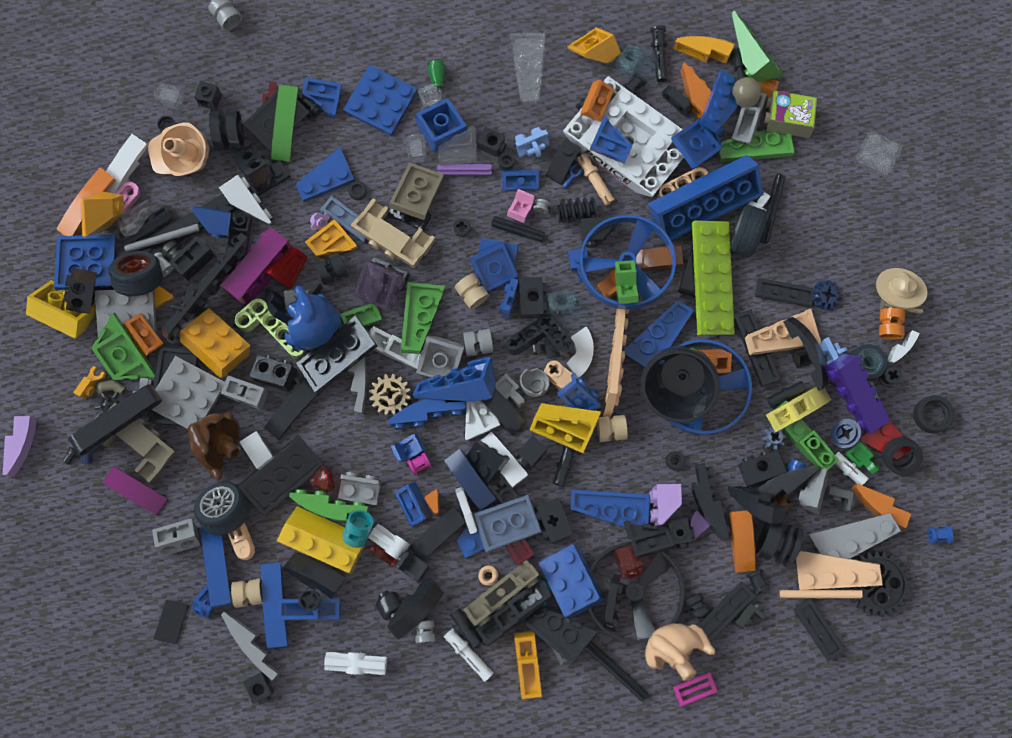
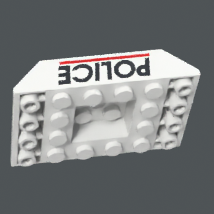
(653, 151)

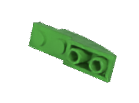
(809, 443)
(321, 505)

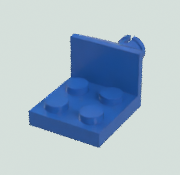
(697, 143)

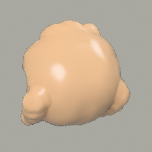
(673, 645)

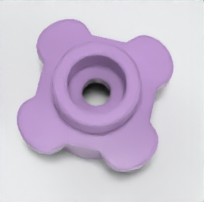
(319, 221)

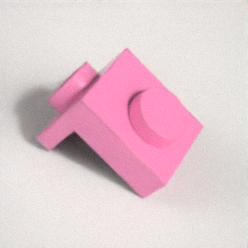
(521, 206)

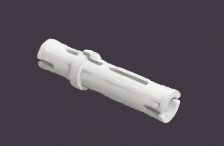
(468, 654)

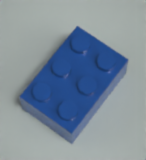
(571, 581)

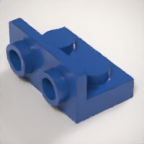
(579, 395)

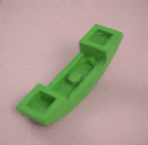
(284, 123)

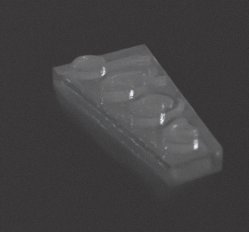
(529, 60)

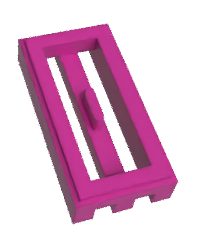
(679, 695)

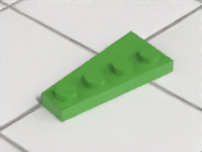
(419, 313)

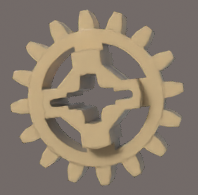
(397, 393)

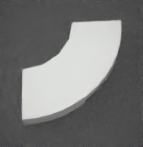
(584, 352)
(466, 510)

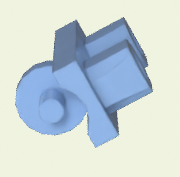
(533, 143)
(831, 351)

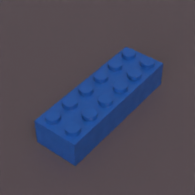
(707, 197)

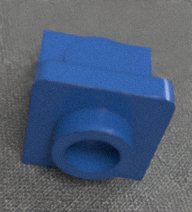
(201, 604)

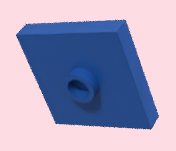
(493, 267)

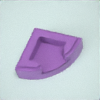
(698, 523)

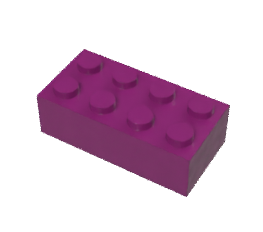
(249, 274)

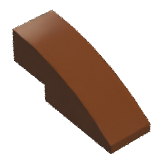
(658, 259)

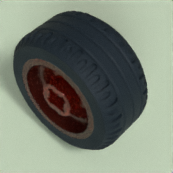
(135, 273)

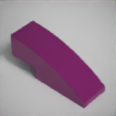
(135, 490)

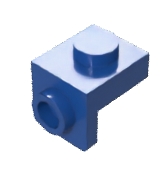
(408, 448)

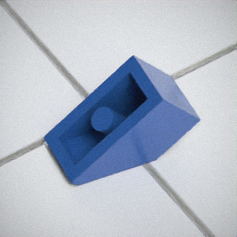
(213, 220)

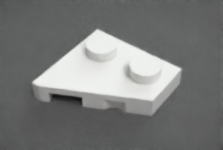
(478, 420)

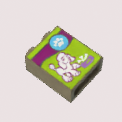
(790, 114)

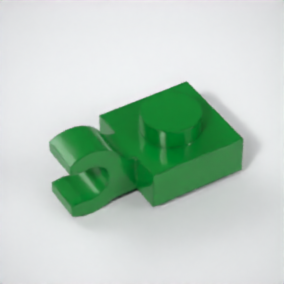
(862, 455)

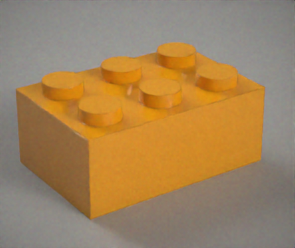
(214, 343)

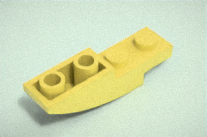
(798, 408)

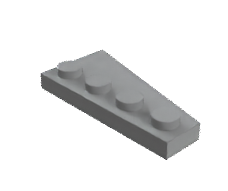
(855, 537)

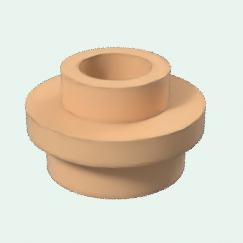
(494, 575)

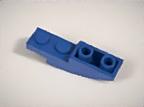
(418, 412)

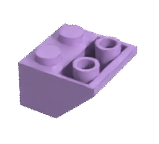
(665, 500)

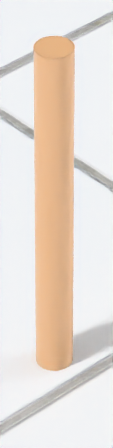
(820, 593)

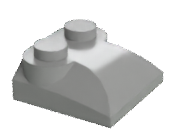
(439, 356)
(813, 495)

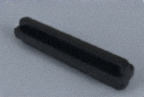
(518, 229)

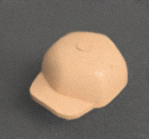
(179, 150)

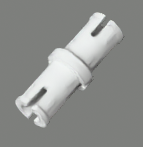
(849, 469)

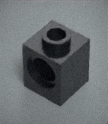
(208, 95)
(490, 135)
(251, 683)

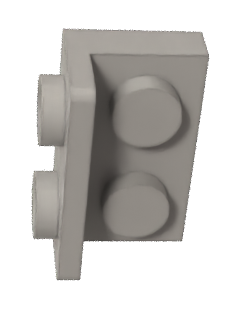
(359, 489)

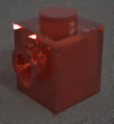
(627, 563)

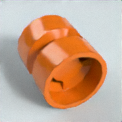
(895, 329)

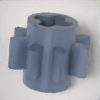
(778, 440)

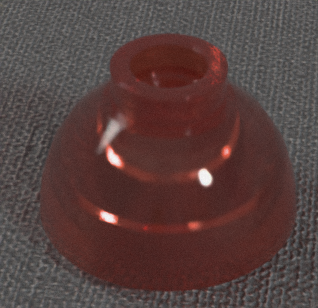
(323, 479)

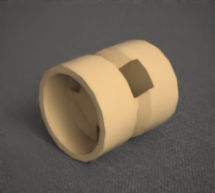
(471, 290)
(612, 428)
(246, 593)

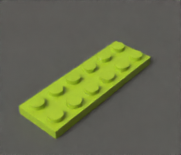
(713, 278)

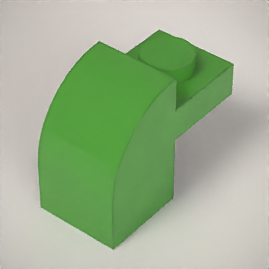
(626, 282)

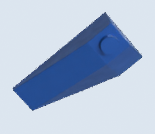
(467, 384)

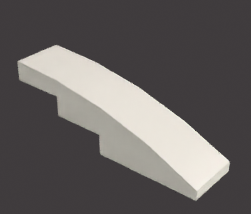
(126, 161)

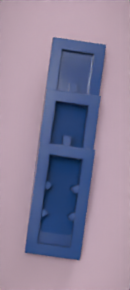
(215, 569)
(272, 591)

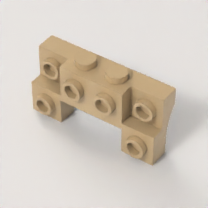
(390, 239)

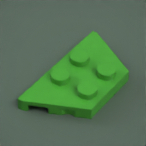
(120, 352)

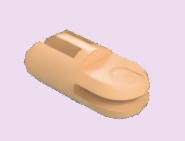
(242, 543)

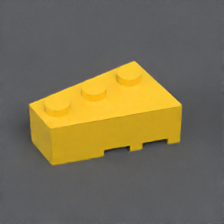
(565, 425)

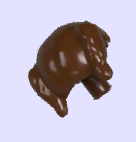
(213, 439)

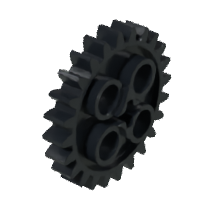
(891, 596)

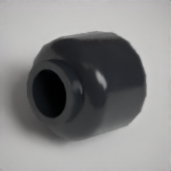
(388, 604)

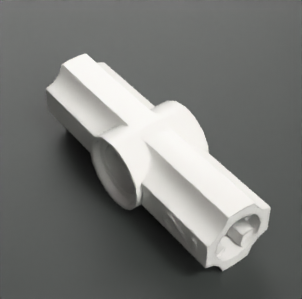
(355, 663)

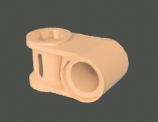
(561, 377)

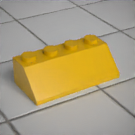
(319, 539)

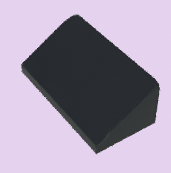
(170, 622)

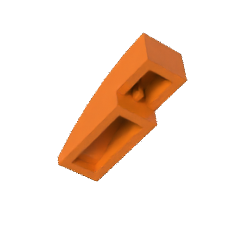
(881, 504)
(742, 541)

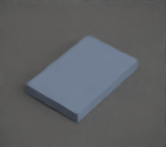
(506, 523)

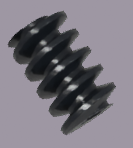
(576, 209)

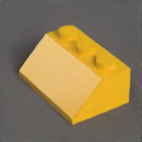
(48, 307)

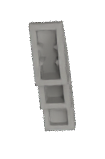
(359, 385)
(246, 640)

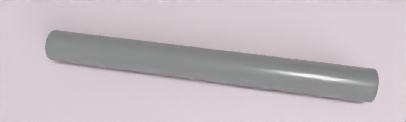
(162, 238)

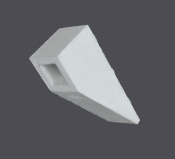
(241, 198)

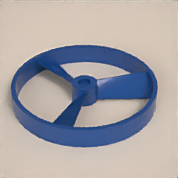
(646, 287)
(734, 380)

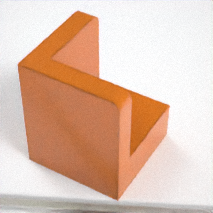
(608, 285)

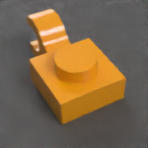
(87, 385)

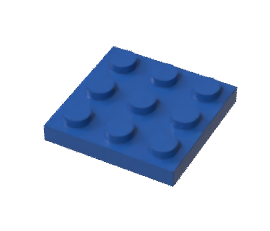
(380, 100)
(85, 253)

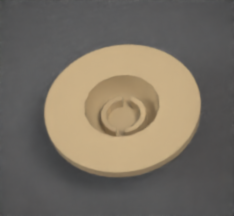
(901, 288)

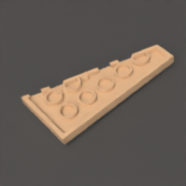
(617, 358)

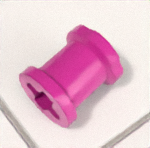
(419, 463)

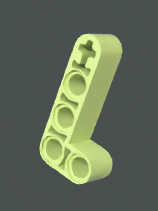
(263, 318)

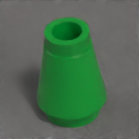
(437, 72)

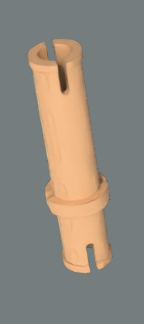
(597, 182)

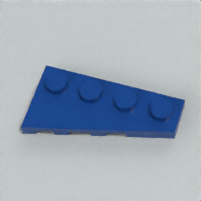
(659, 334)
(612, 506)

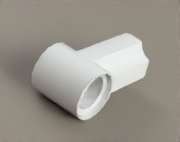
(391, 543)

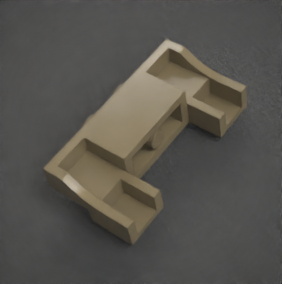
(148, 445)
(500, 592)

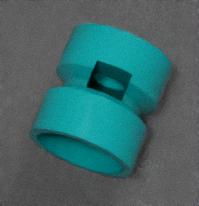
(357, 528)

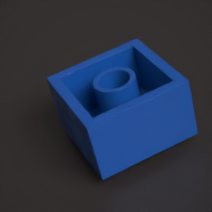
(440, 123)

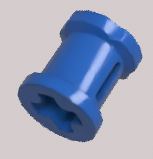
(940, 535)

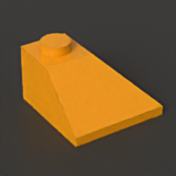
(597, 46)
(100, 212)

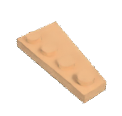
(777, 337)
(826, 571)

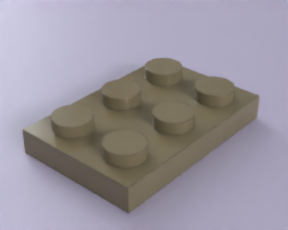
(416, 191)

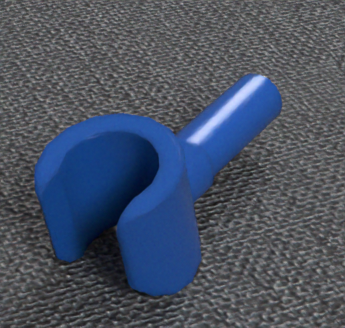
(572, 176)

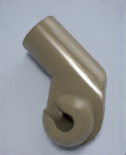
(108, 385)

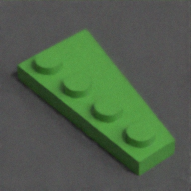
(763, 146)

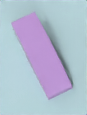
(18, 445)

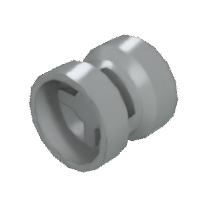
(427, 635)

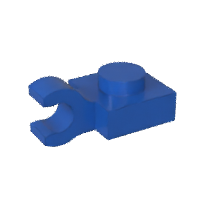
(574, 257)

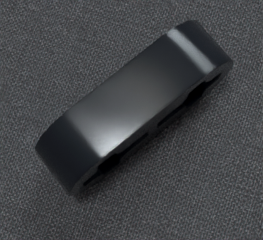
(677, 100)

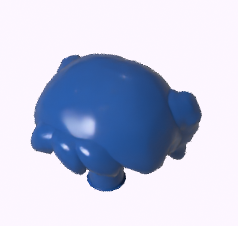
(313, 321)

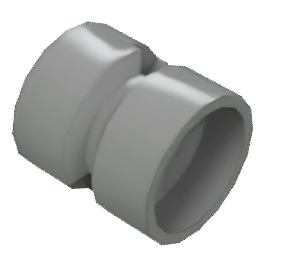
(225, 13)
(485, 342)

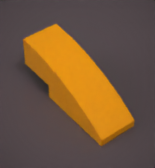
(704, 47)
(527, 665)

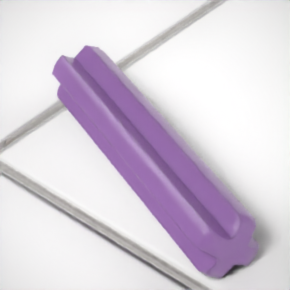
(466, 169)

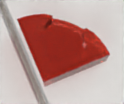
(383, 555)

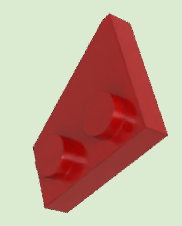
(287, 267)
(881, 436)

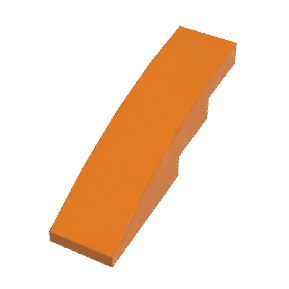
(72, 220)

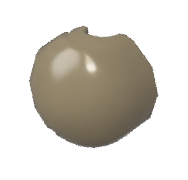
(747, 92)

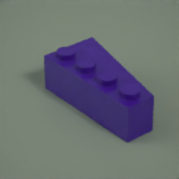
(857, 392)

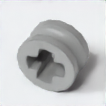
(542, 206)

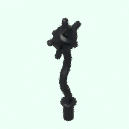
(105, 404)

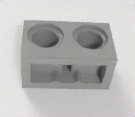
(244, 392)
(176, 537)

